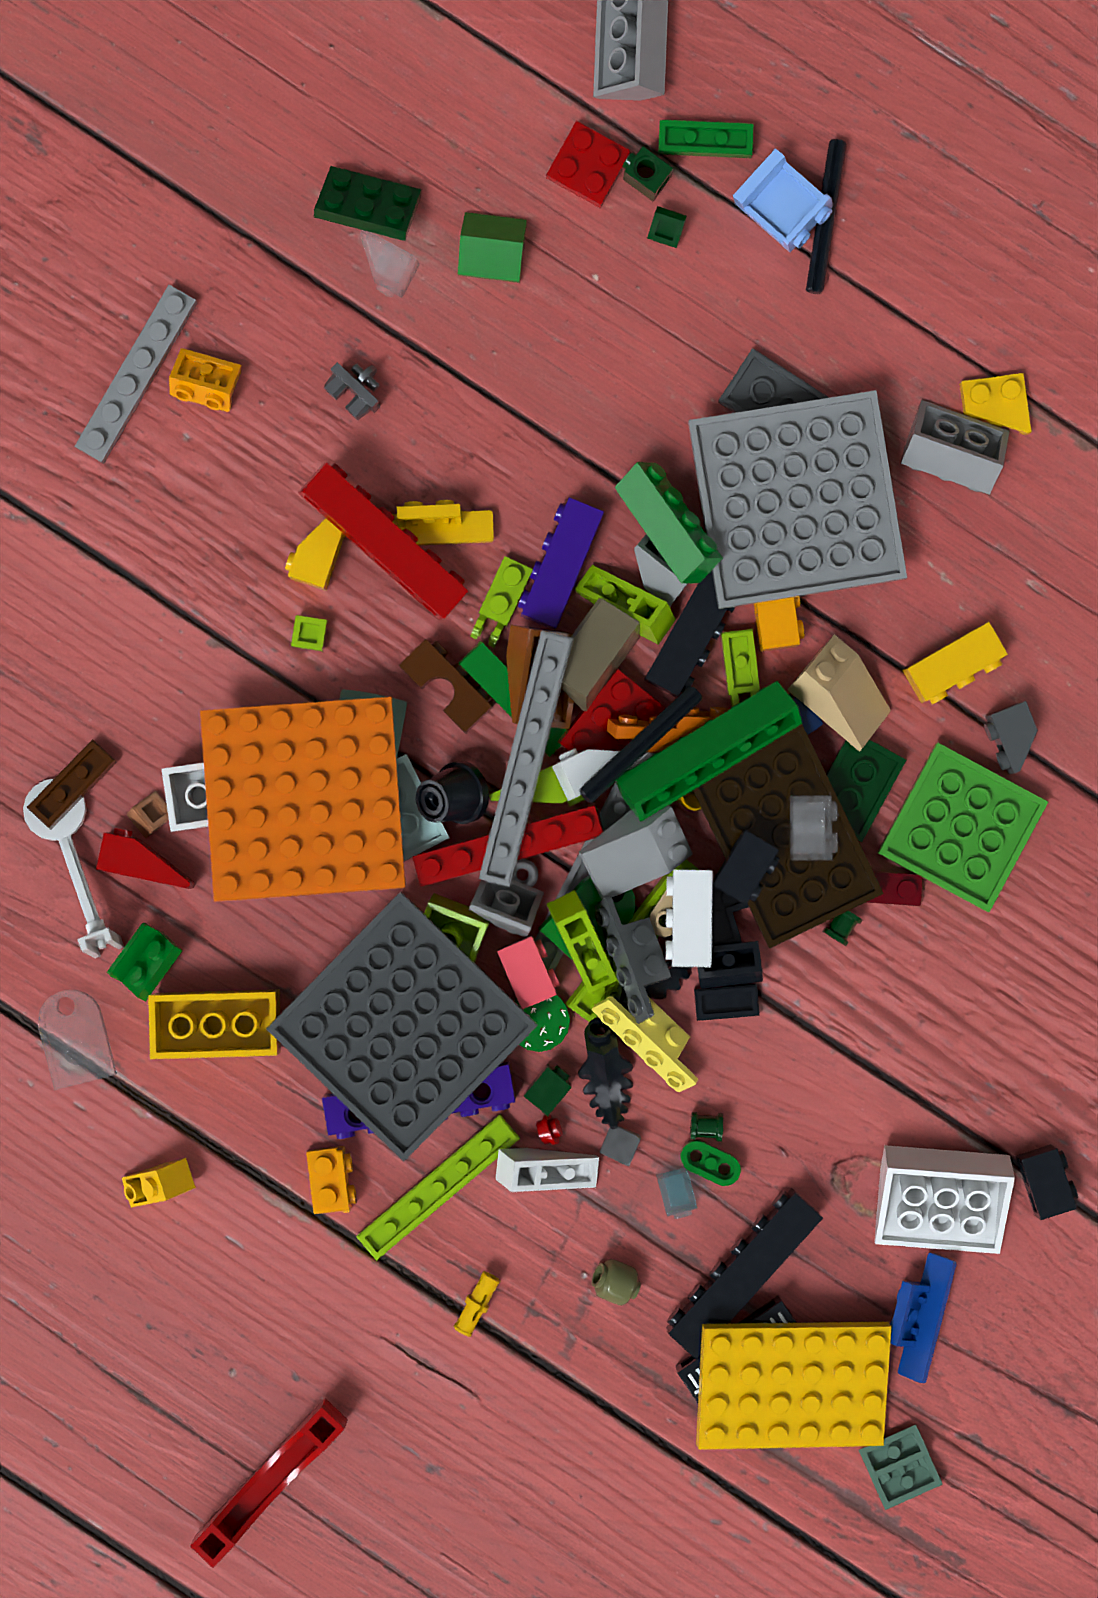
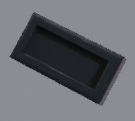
(726, 1002)

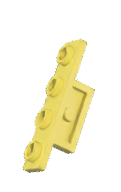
(654, 1040)

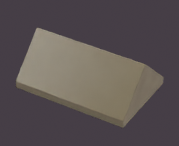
(597, 651)

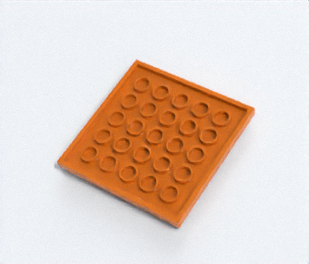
(302, 799)

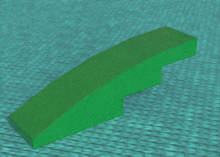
(493, 678)

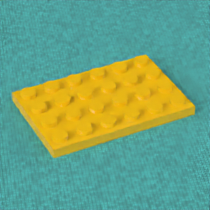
(793, 1385)

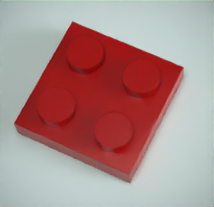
(588, 164)

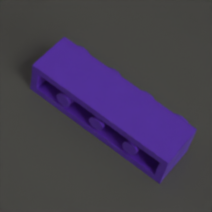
(561, 563)

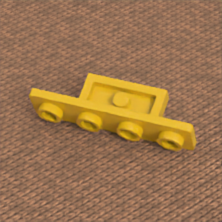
(445, 523)

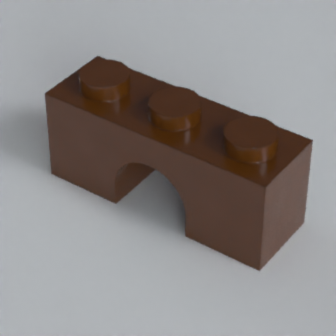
(428, 664)

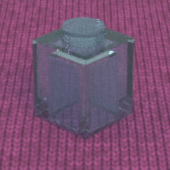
(677, 1193)

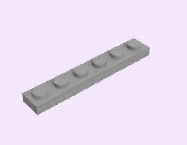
(136, 374)

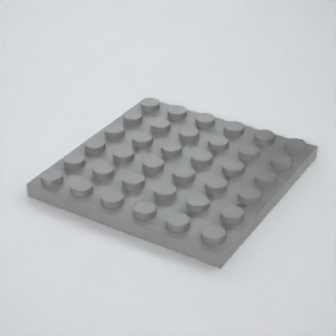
(798, 499)

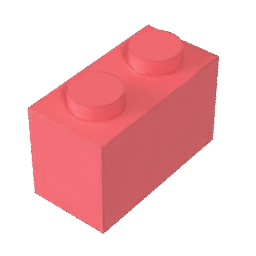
(528, 972)

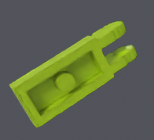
(502, 598)
(740, 663)

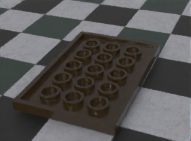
(757, 799)

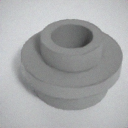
(532, 870)

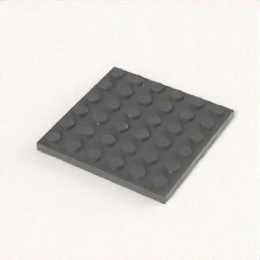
(402, 1026)

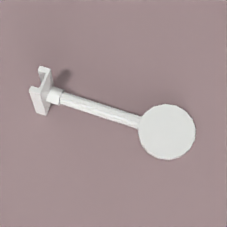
(97, 932)

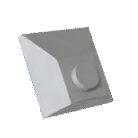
(656, 573)
(507, 907)

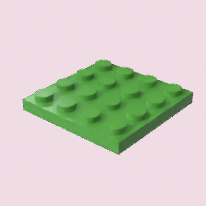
(962, 827)

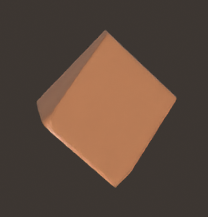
(149, 814)

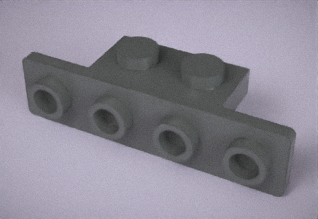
(635, 955)

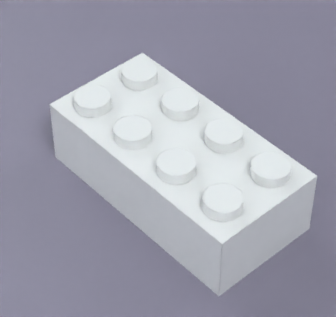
(186, 796)

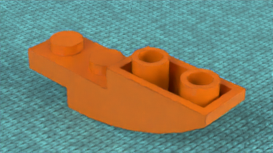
(629, 726)

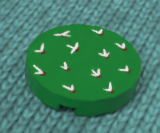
(552, 1023)

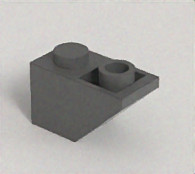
(1013, 734)

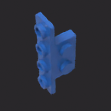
(920, 1316)

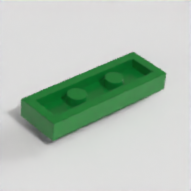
(705, 139)

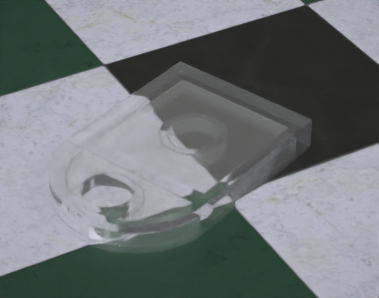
(75, 1043)

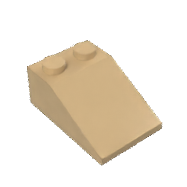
(842, 692)

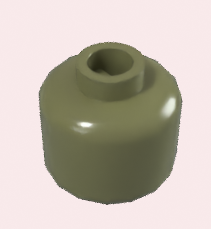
(616, 1282)

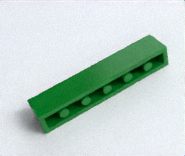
(709, 751)

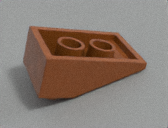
(520, 659)

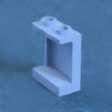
(783, 202)

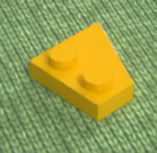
(998, 400)

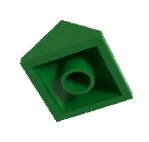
(491, 247)

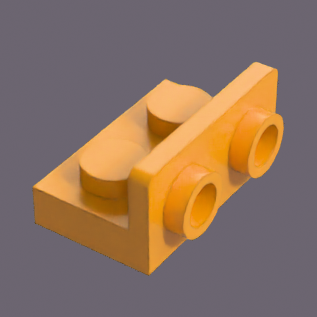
(204, 380)
(330, 1181)

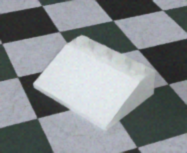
(943, 1199)

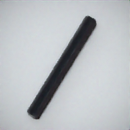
(823, 232)
(640, 744)

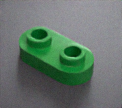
(709, 1162)

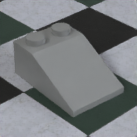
(635, 852)

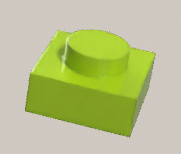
(309, 633)

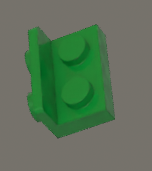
(144, 961)

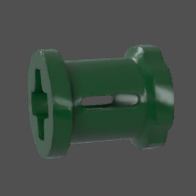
(842, 927)
(706, 1126)

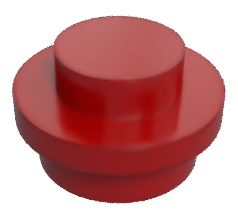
(549, 1130)

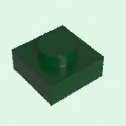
(666, 227)

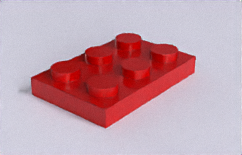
(616, 698)

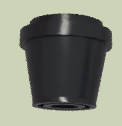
(454, 794)

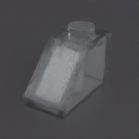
(389, 264)

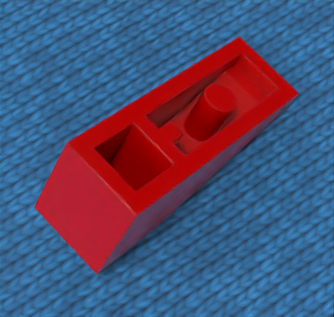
(134, 858)

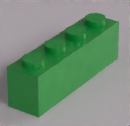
(669, 522)

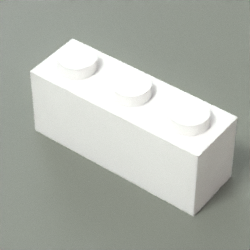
(690, 918)

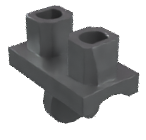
(363, 399)

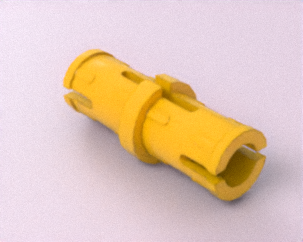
(476, 1304)

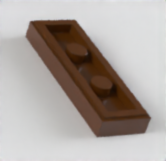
(71, 784)

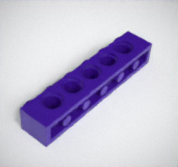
(502, 1094)

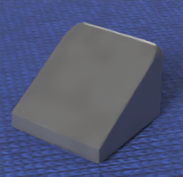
(620, 1145)

